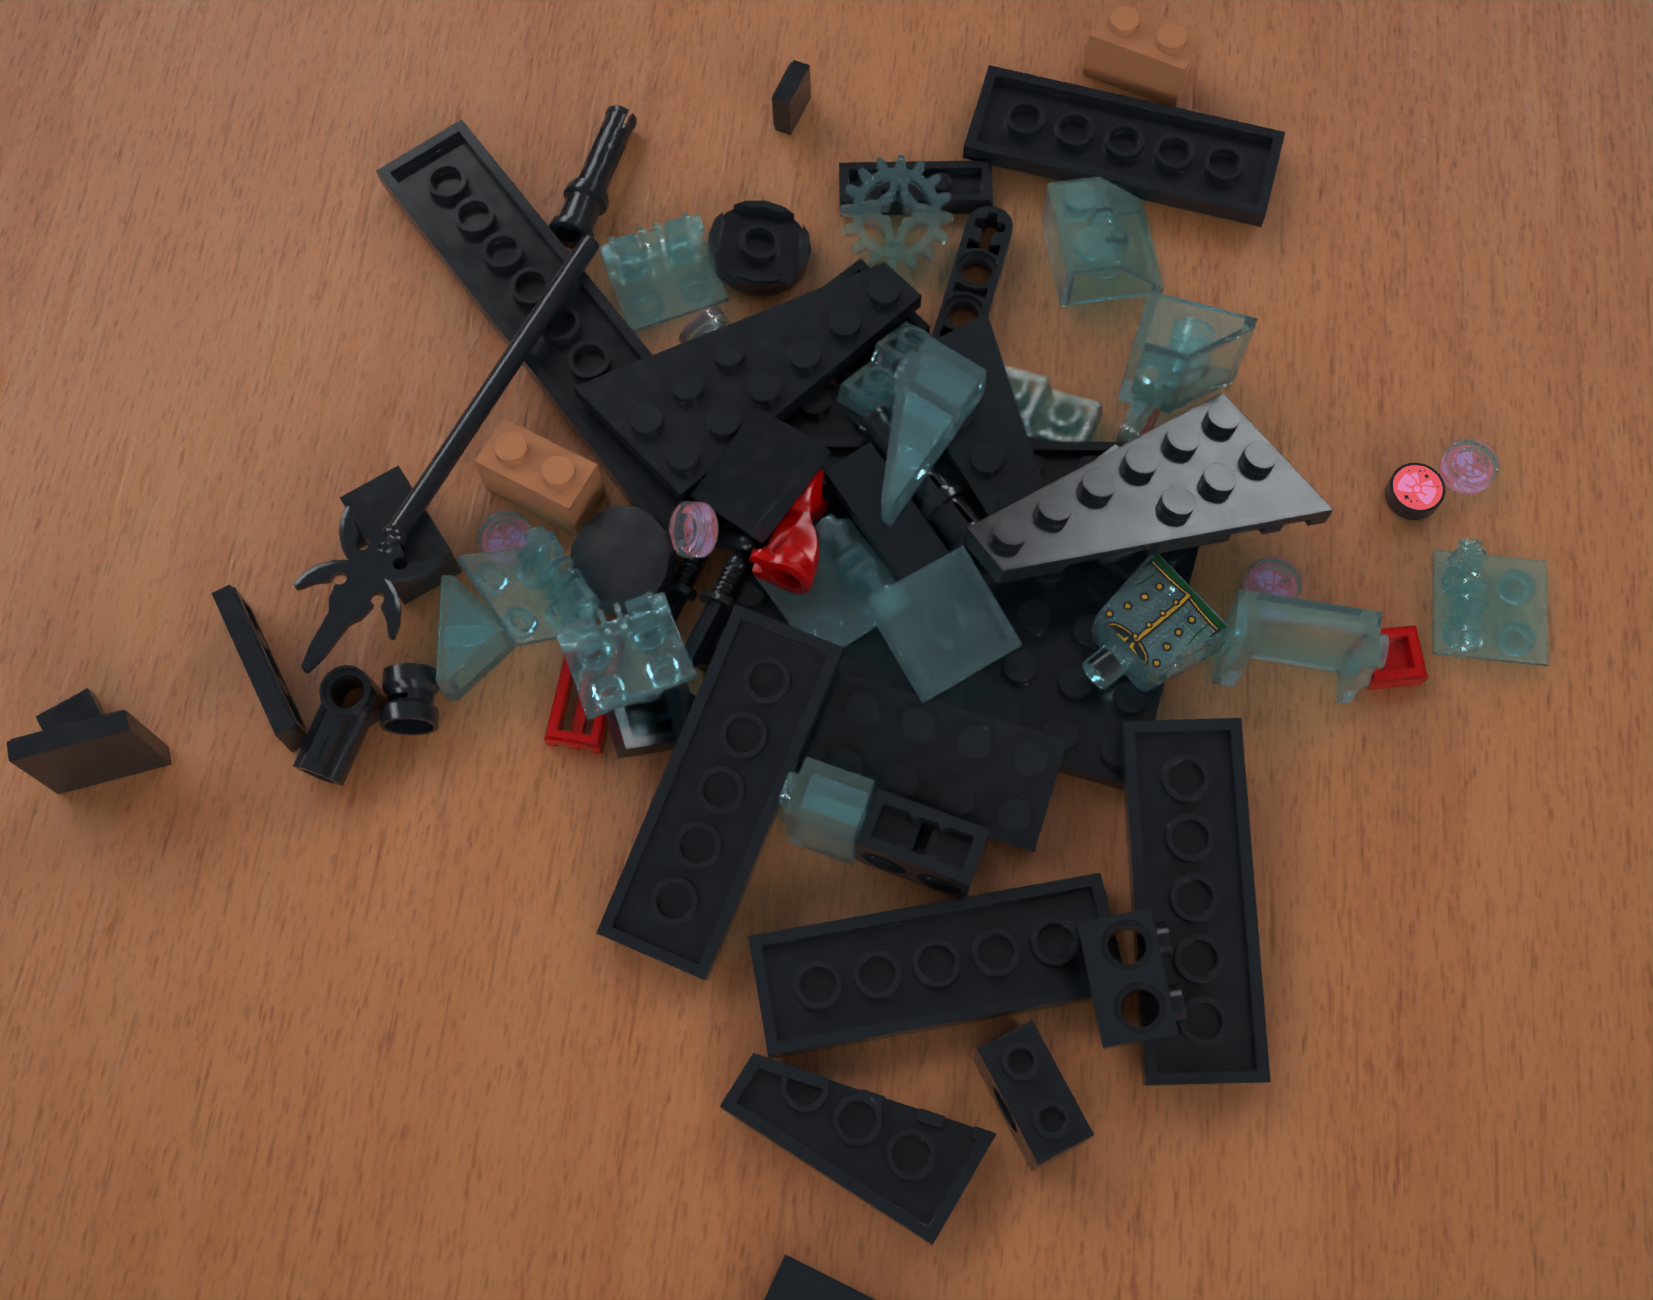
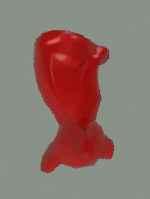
(794, 549)

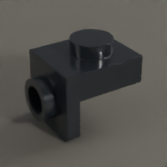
(650, 723)

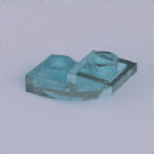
(875, 383)
(1052, 413)

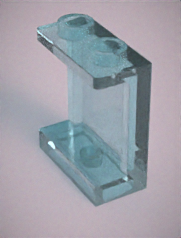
(1302, 635)

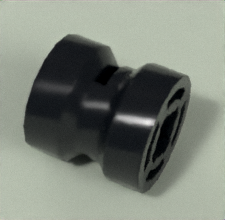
(409, 699)

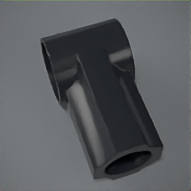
(337, 730)

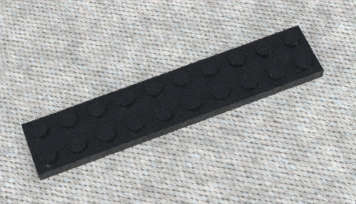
(505, 264)

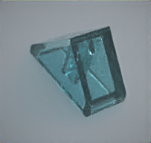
(467, 640)

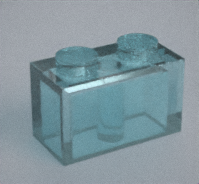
(825, 808)

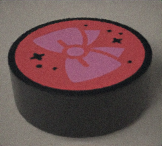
(1415, 491)

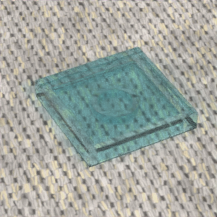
(942, 623)

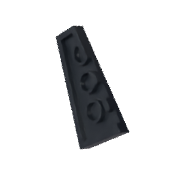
(992, 444)
(877, 1149)

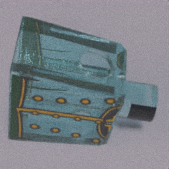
(1153, 629)

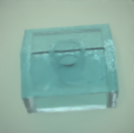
(1098, 242)
(1183, 351)

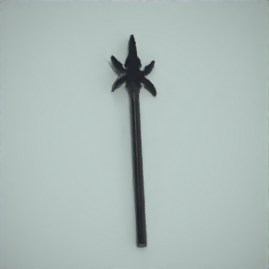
(372, 570)

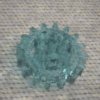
(871, 213)

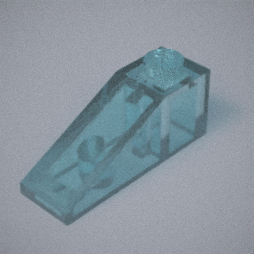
(930, 405)

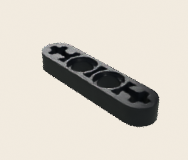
(976, 297)

